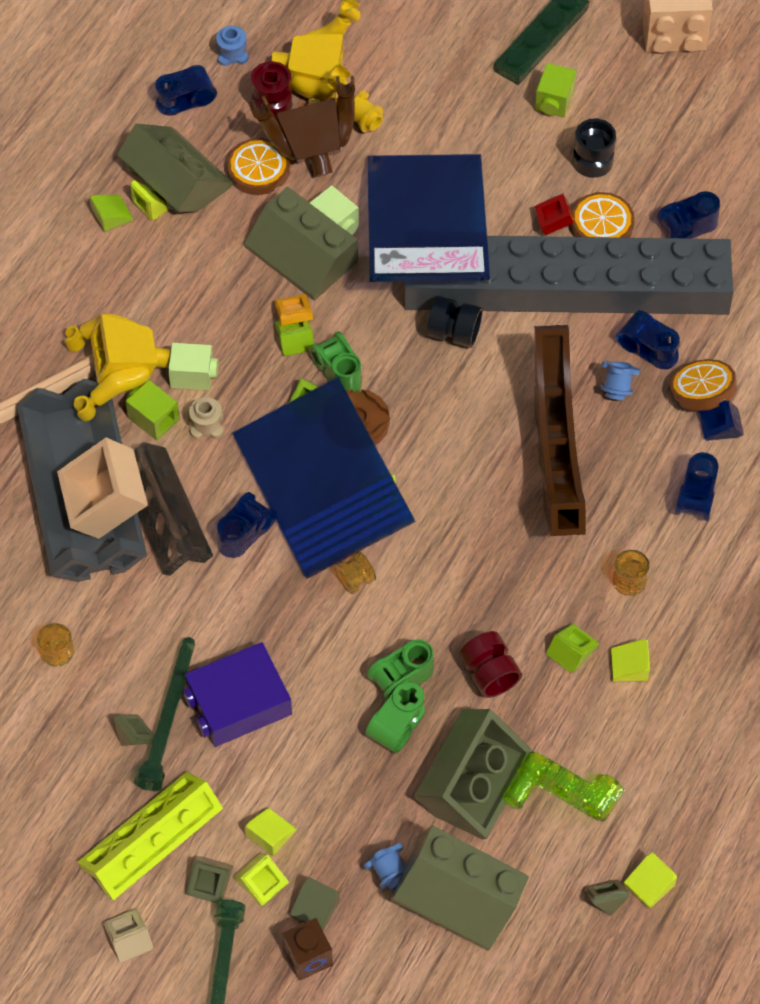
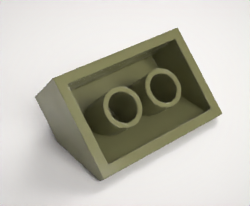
(172, 167)
(302, 243)
(473, 772)
(459, 887)

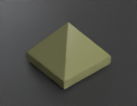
(132, 730)
(608, 895)

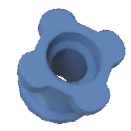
(231, 45)
(618, 379)
(388, 866)

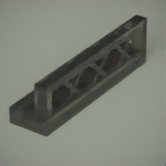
(169, 497)

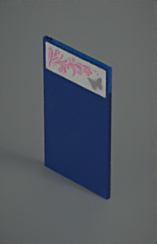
(427, 218)

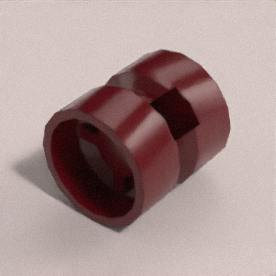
(274, 82)
(492, 666)

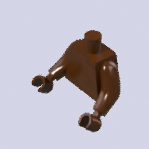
(313, 129)

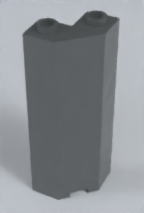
(52, 440)

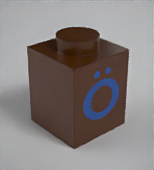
(307, 949)

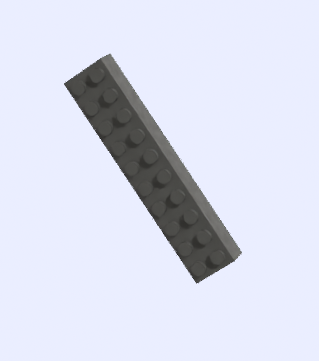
(593, 276)

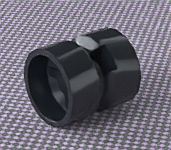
(594, 148)
(454, 321)

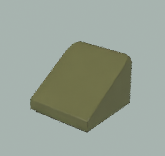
(209, 879)
(315, 901)

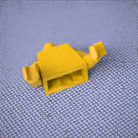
(318, 56)
(122, 358)

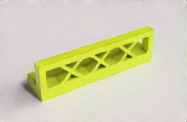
(152, 835)

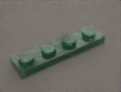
(539, 39)

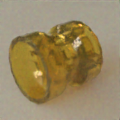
(636, 566)

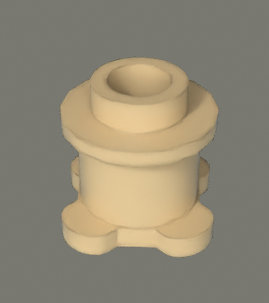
(206, 418)

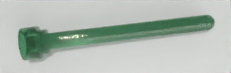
(150, 773)
(229, 916)

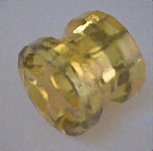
(355, 572)
(51, 637)

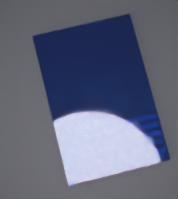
(323, 477)

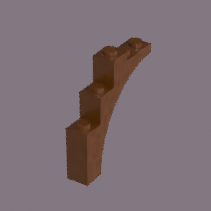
(553, 409)

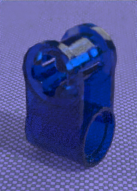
(186, 88)
(688, 218)
(648, 338)
(698, 491)
(247, 521)

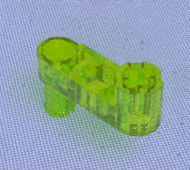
(592, 799)

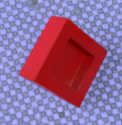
(554, 214)

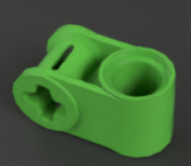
(336, 359)
(397, 668)
(394, 721)

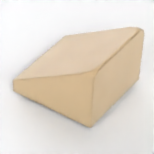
(128, 935)

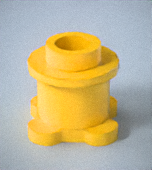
(367, 115)

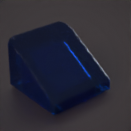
(721, 422)

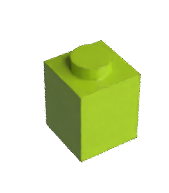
(555, 90)
(152, 410)

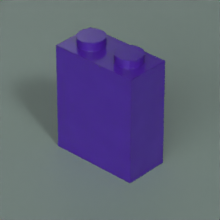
(237, 695)

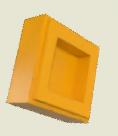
(293, 309)

